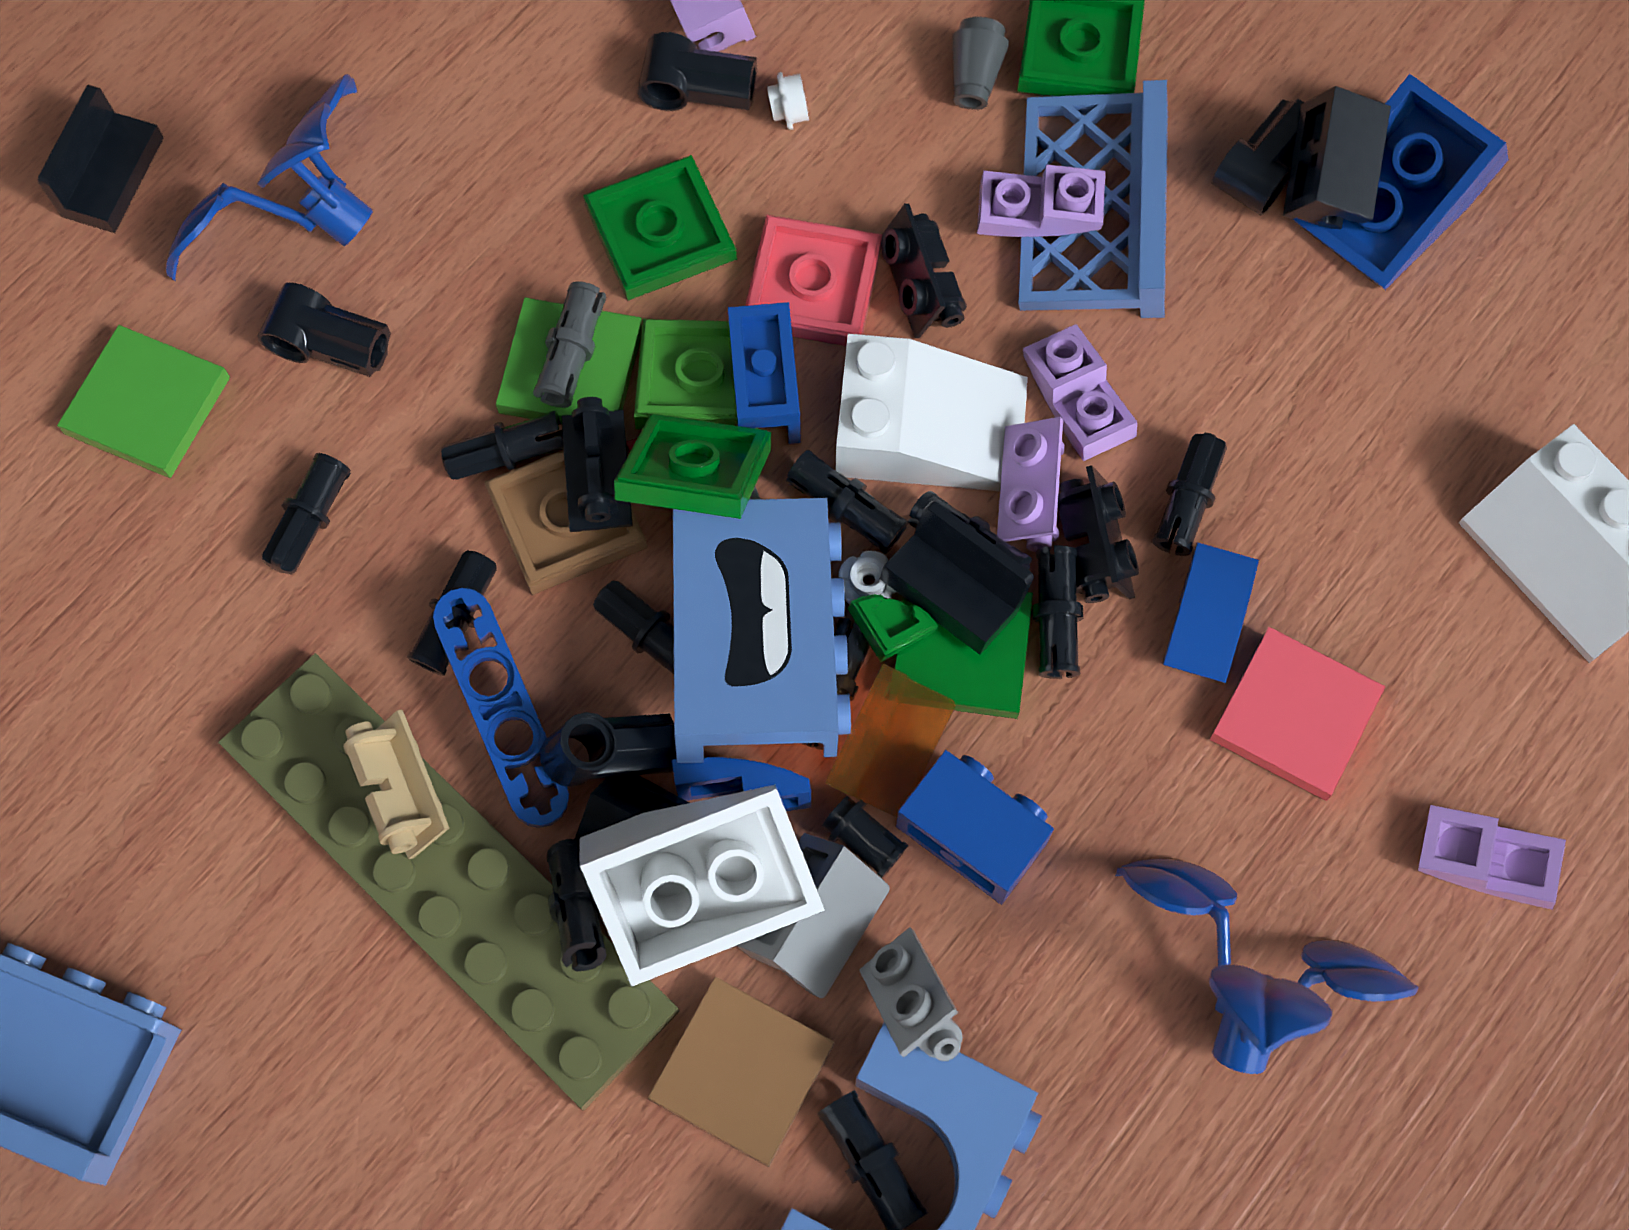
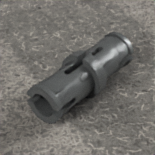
(570, 344)

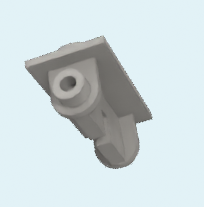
(912, 999)

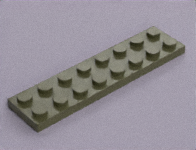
(460, 899)

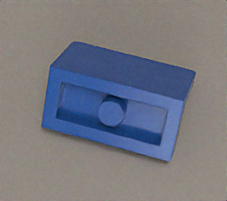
(765, 367)

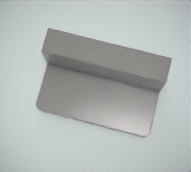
(820, 945)

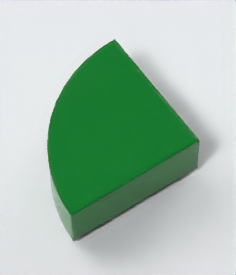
(890, 624)

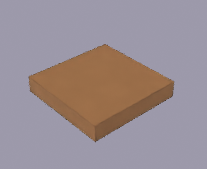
(536, 521)
(741, 1071)

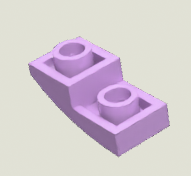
(1033, 206)
(1077, 390)

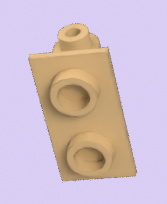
(407, 806)

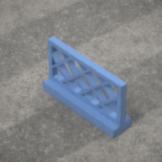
(1144, 213)

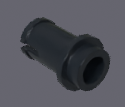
(864, 835)

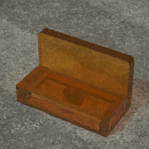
(891, 741)

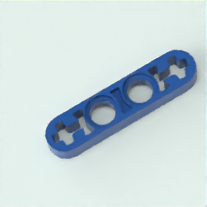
(494, 710)

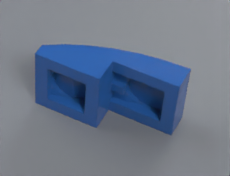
(1211, 612)
(729, 775)

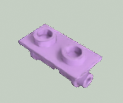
(1031, 482)

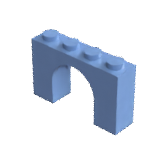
(968, 1107)

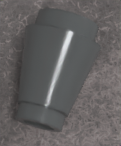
(977, 58)

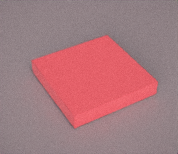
(820, 272)
(1297, 713)

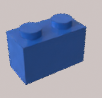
(975, 825)

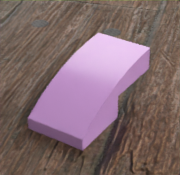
(1491, 858)

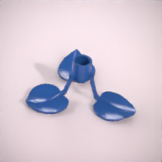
(326, 199)
(1256, 1007)

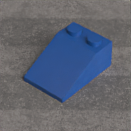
(1428, 178)

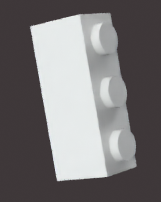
(1564, 539)

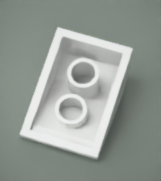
(924, 414)
(697, 879)

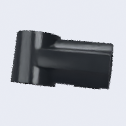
(681, 73)
(1261, 167)
(309, 326)
(614, 747)

